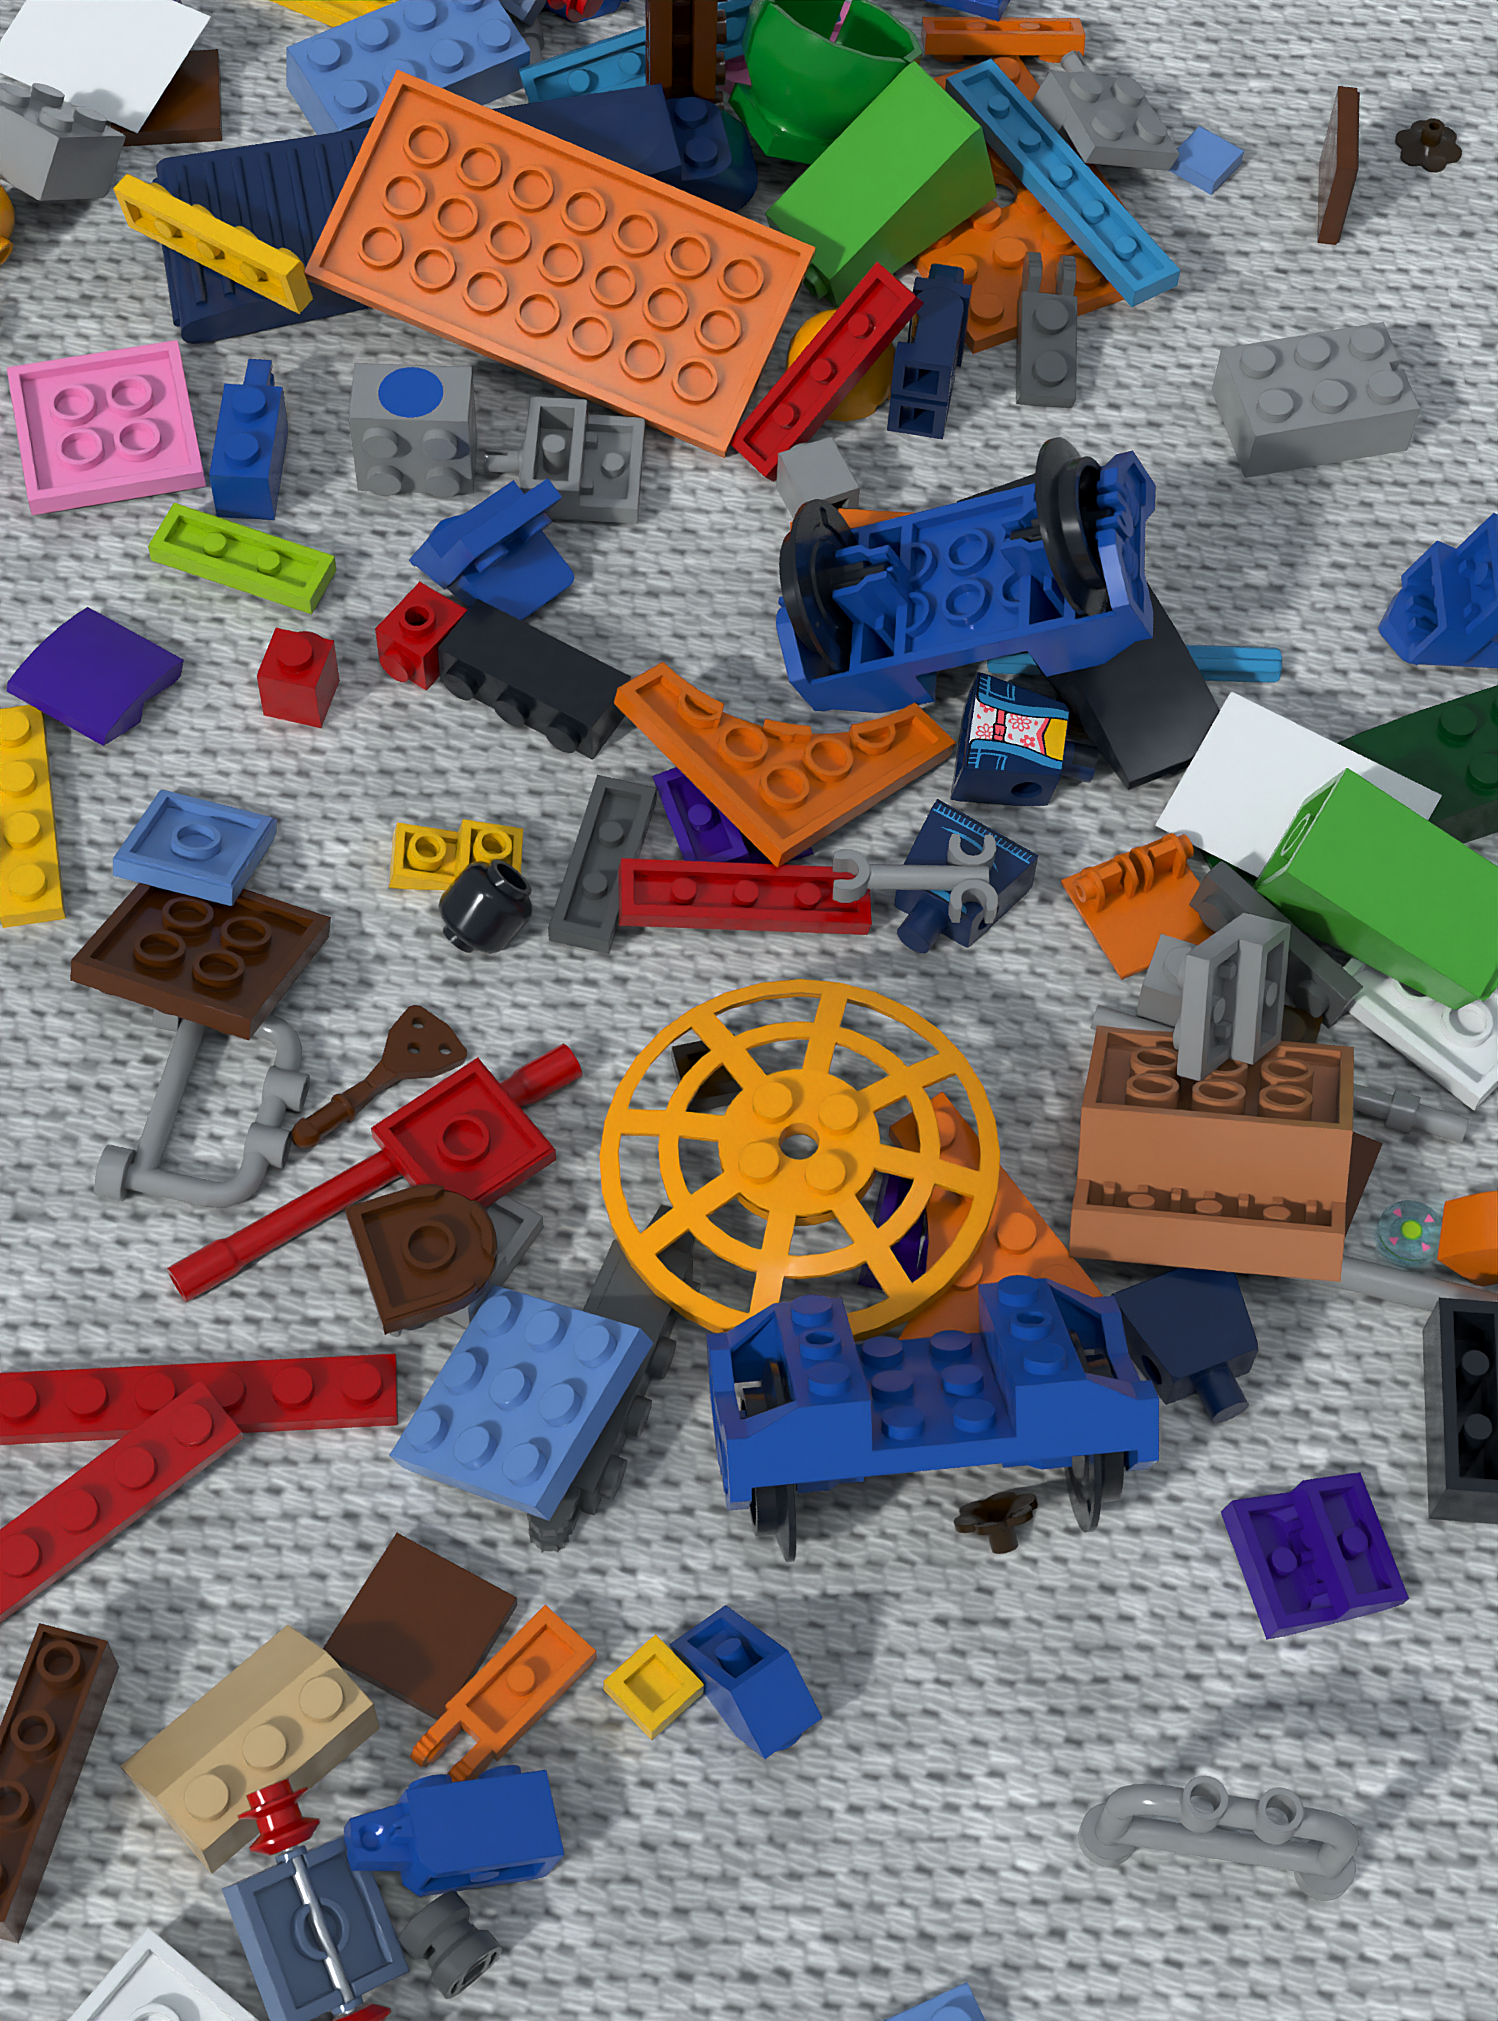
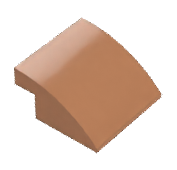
(1215, 1168)

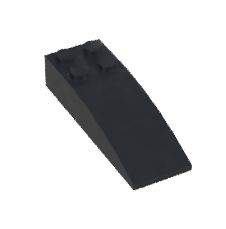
(1144, 704)

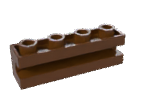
(683, 48)
(42, 1756)

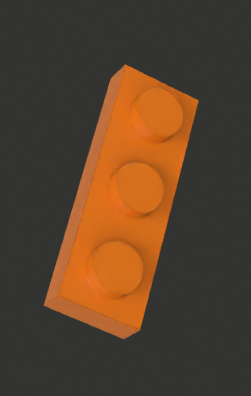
(955, 37)

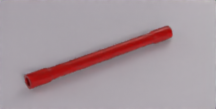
(228, 1255)

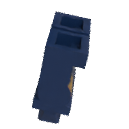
(928, 361)

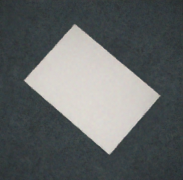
(102, 51)
(1255, 778)

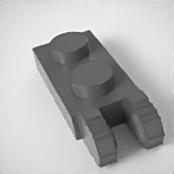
(1047, 336)

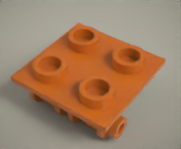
(1137, 900)

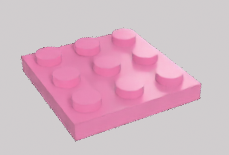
(105, 427)

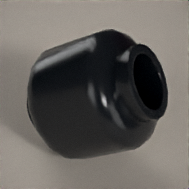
(485, 907)

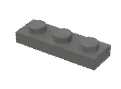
(610, 830)
(1312, 975)

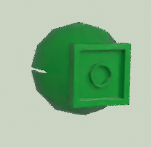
(804, 83)

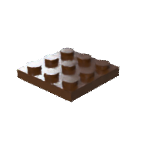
(202, 956)

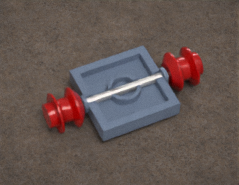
(309, 1921)

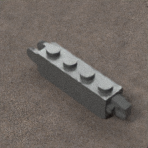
(627, 1299)

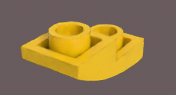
(435, 857)

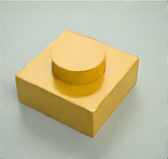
(653, 1687)

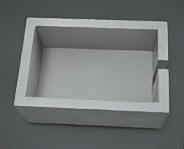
(1314, 399)

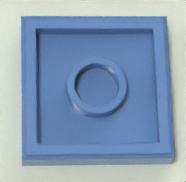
(195, 847)

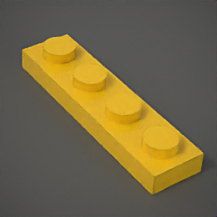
(213, 243)
(28, 833)

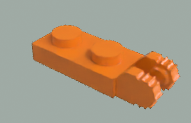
(508, 1694)

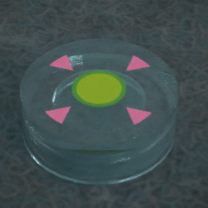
(1408, 1234)

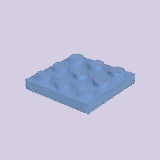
(521, 1401)

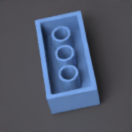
(449, 43)

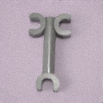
(965, 877)

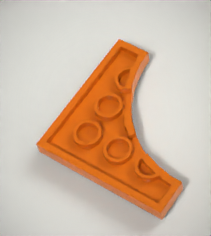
(779, 777)
(1015, 1240)

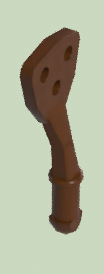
(395, 1065)

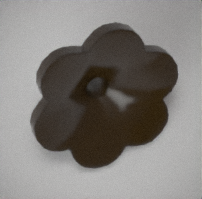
(1428, 145)
(997, 1518)

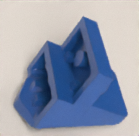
(499, 552)
(1449, 604)

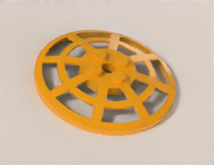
(805, 1189)

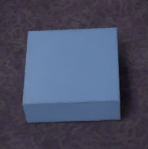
(1206, 160)

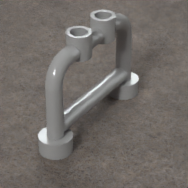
(265, 1142)
(1320, 1867)

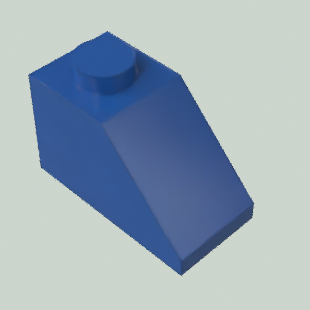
(749, 1681)

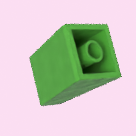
(887, 185)
(1388, 891)

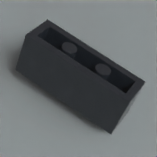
(532, 679)
(1462, 1410)

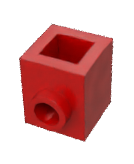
(414, 632)
(298, 677)

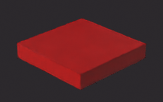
(465, 1137)

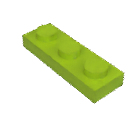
(242, 558)

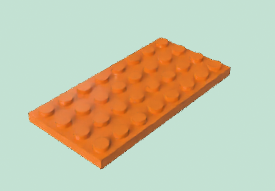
(560, 263)

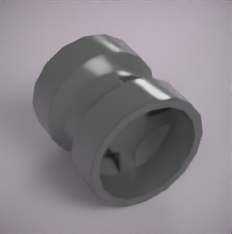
(450, 1944)

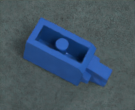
(250, 446)
(461, 1832)

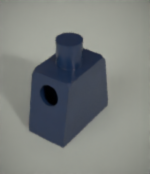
(1191, 1337)

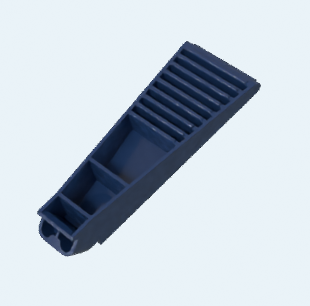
(291, 185)

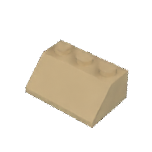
(267, 1721)

